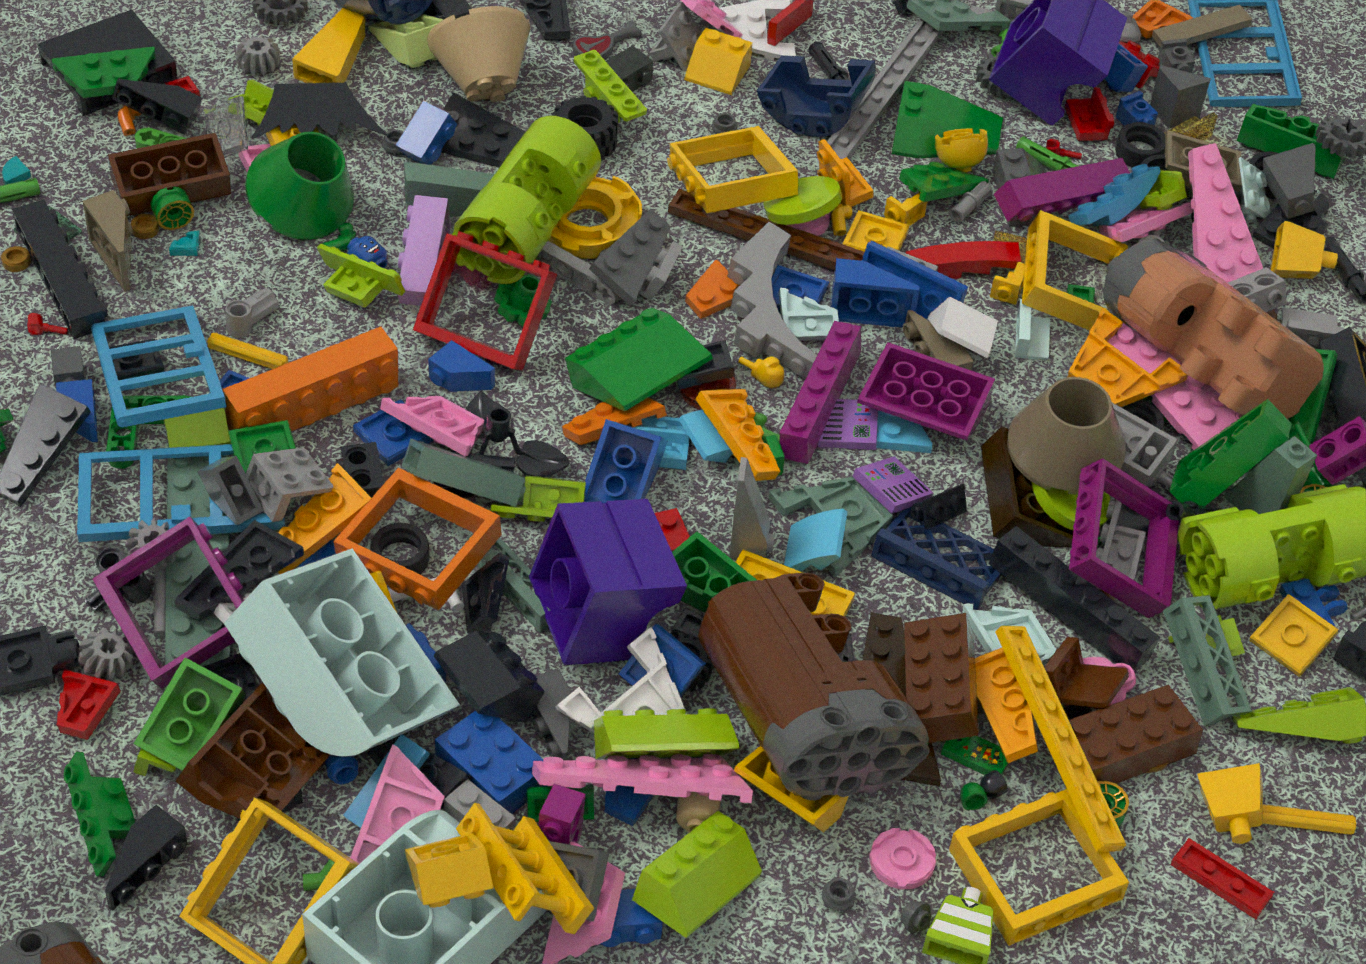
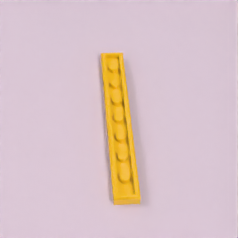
(1061, 739)

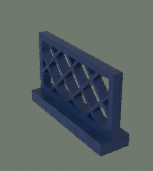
(936, 568)

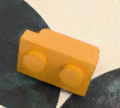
(851, 182)

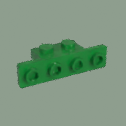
(101, 811)

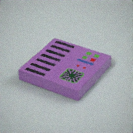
(850, 426)
(892, 484)

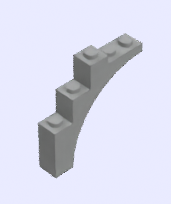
(753, 300)

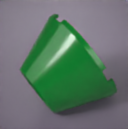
(296, 204)

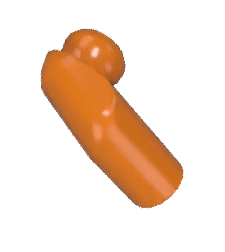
(126, 116)

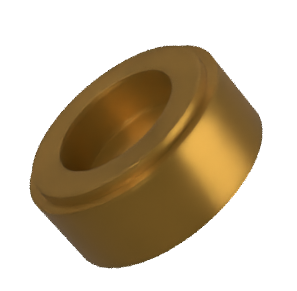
(145, 226)
(16, 259)

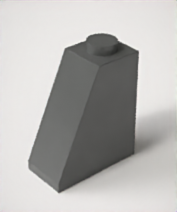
(1292, 179)

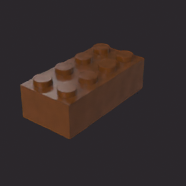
(187, 163)
(942, 676)
(1137, 735)

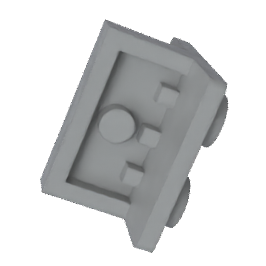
(677, 37)

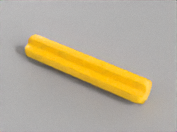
(246, 351)
(1309, 819)

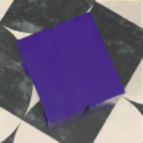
(1054, 48)
(603, 577)

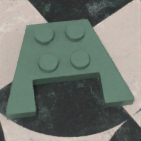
(955, 15)
(864, 515)

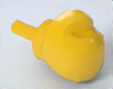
(767, 371)

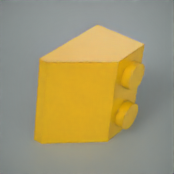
(719, 61)
(449, 870)

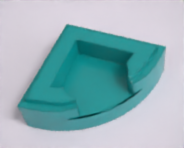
(15, 171)
(186, 245)

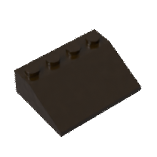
(1013, 498)

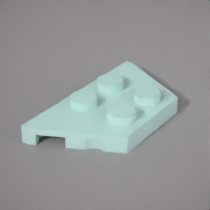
(987, 622)

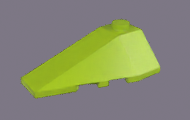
(1329, 716)

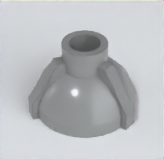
(1131, 29)

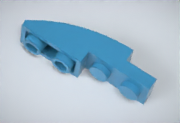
(1119, 198)

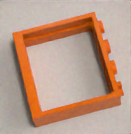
(440, 502)

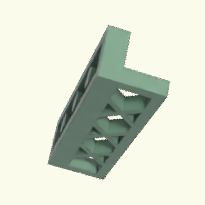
(517, 588)
(1201, 659)

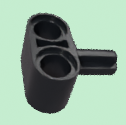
(135, 594)

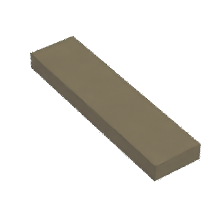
(1205, 26)

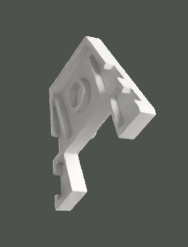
(751, 22)
(651, 692)

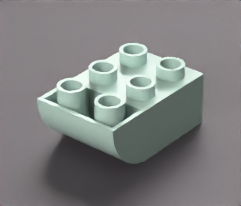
(380, 919)

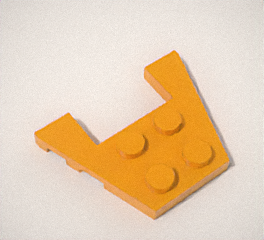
(1116, 372)

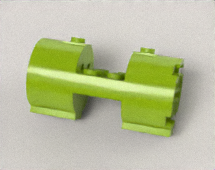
(529, 195)
(1246, 554)

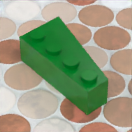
(1275, 132)
(1229, 454)
(706, 571)

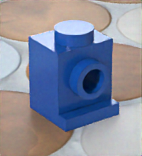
(1135, 109)

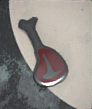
(604, 43)

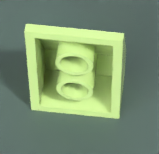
(407, 40)

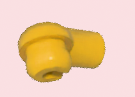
(838, 218)

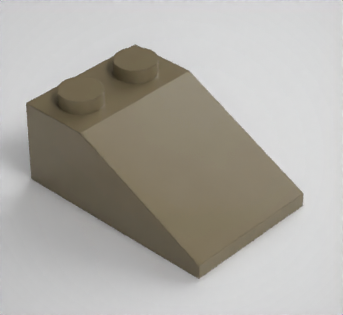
(1177, 159)
(110, 233)

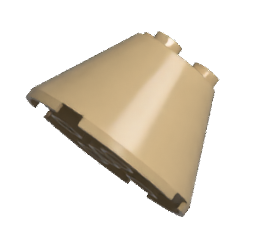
(482, 50)

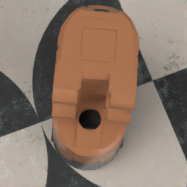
(1211, 328)

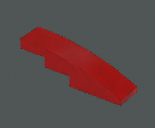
(969, 256)

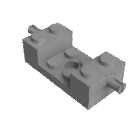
(1146, 449)

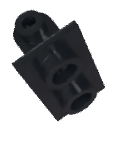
(941, 507)

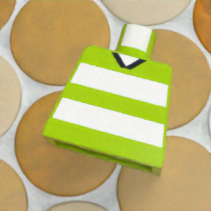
(961, 929)

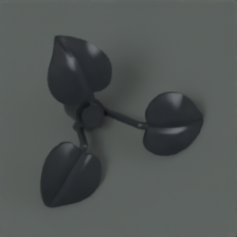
(534, 458)

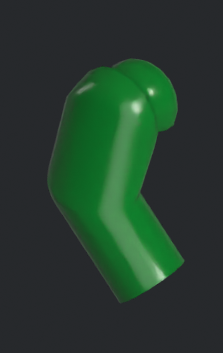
(344, 238)

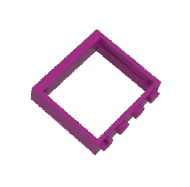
(1161, 541)
(142, 560)

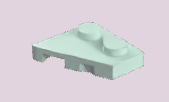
(806, 317)

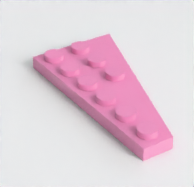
(1219, 226)
(1189, 405)
(648, 775)

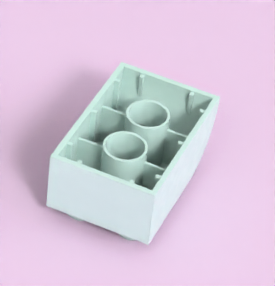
(338, 656)

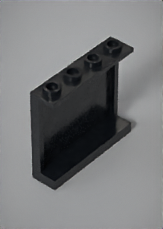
(111, 34)

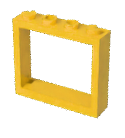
(778, 183)
(1049, 299)
(221, 870)
(1054, 912)

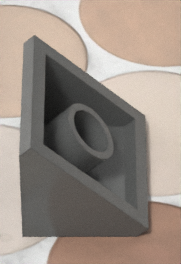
(1178, 95)

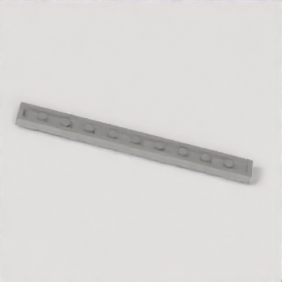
(885, 88)

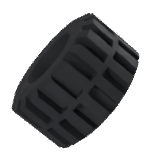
(595, 118)

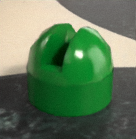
(973, 796)

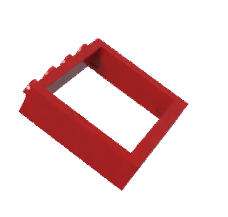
(438, 283)

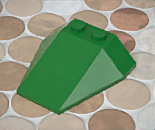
(930, 112)

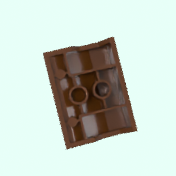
(250, 759)

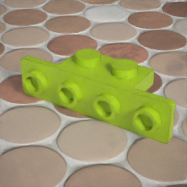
(607, 85)
(357, 279)
(542, 498)

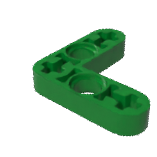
(130, 440)

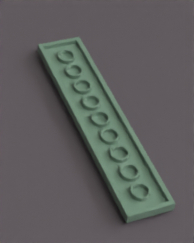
(182, 630)

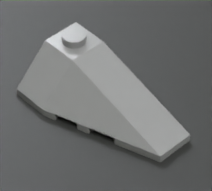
(750, 518)

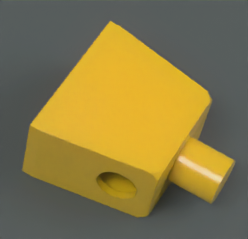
(1300, 252)
(1234, 799)

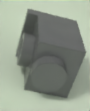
(1176, 55)

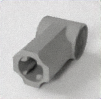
(245, 313)

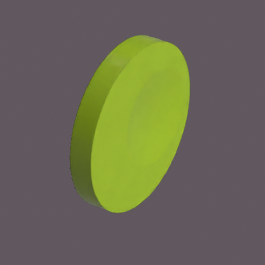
(815, 199)
(1062, 506)

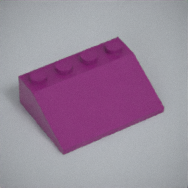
(927, 391)

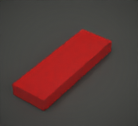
(789, 20)
(1222, 878)

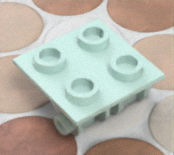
(1253, 192)

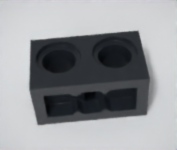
(363, 465)

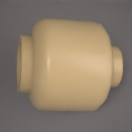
(695, 810)

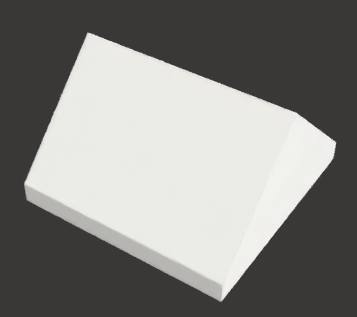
(964, 325)

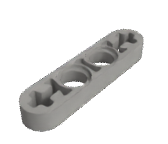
(576, 272)

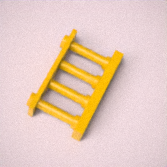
(527, 861)

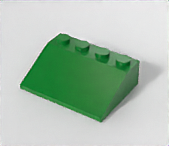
(636, 359)

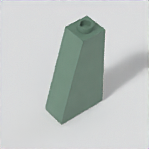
(443, 182)
(463, 473)
(1274, 479)

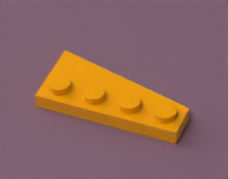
(325, 515)

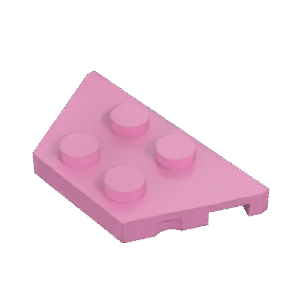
(714, 15)
(1141, 221)
(438, 419)
(398, 798)
(590, 933)

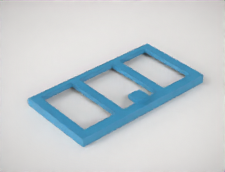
(1280, 52)
(194, 346)
(119, 531)

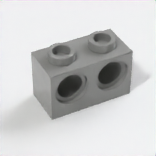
(1262, 288)

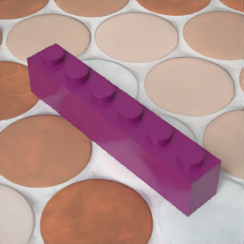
(1056, 189)
(820, 392)

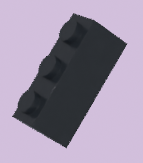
(491, 676)

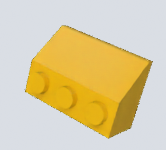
(761, 774)

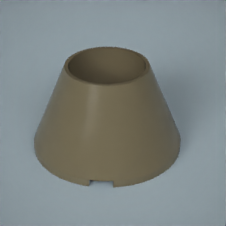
(1065, 432)

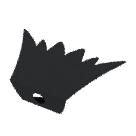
(312, 105)

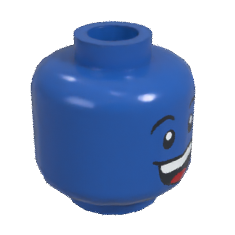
(368, 250)

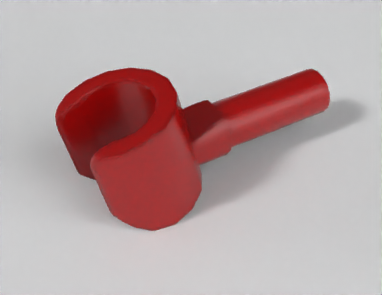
(1054, 146)
(36, 325)

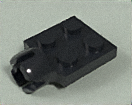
(1312, 220)
(34, 657)

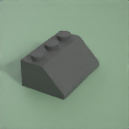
(1016, 164)

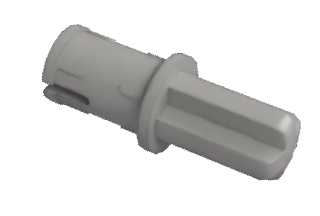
(970, 201)

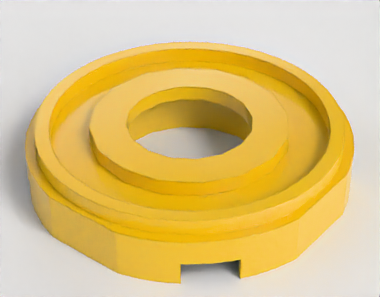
(612, 199)

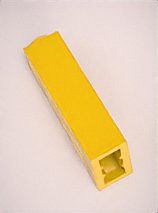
(332, 50)

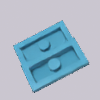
(705, 437)
(678, 440)
(816, 540)

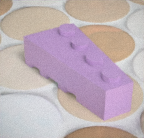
(423, 241)

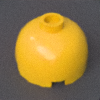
(962, 148)

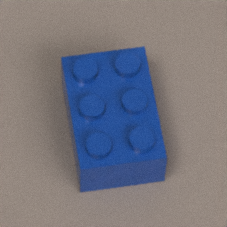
(492, 756)

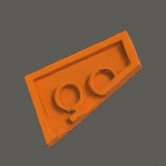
(589, 426)

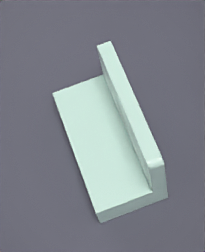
(1031, 335)

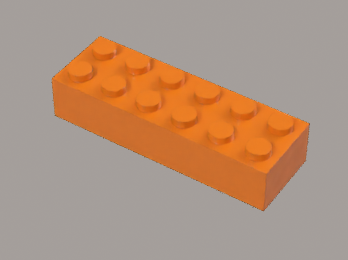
(316, 384)

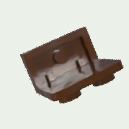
(1080, 682)

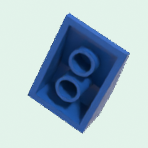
(871, 294)
(623, 463)

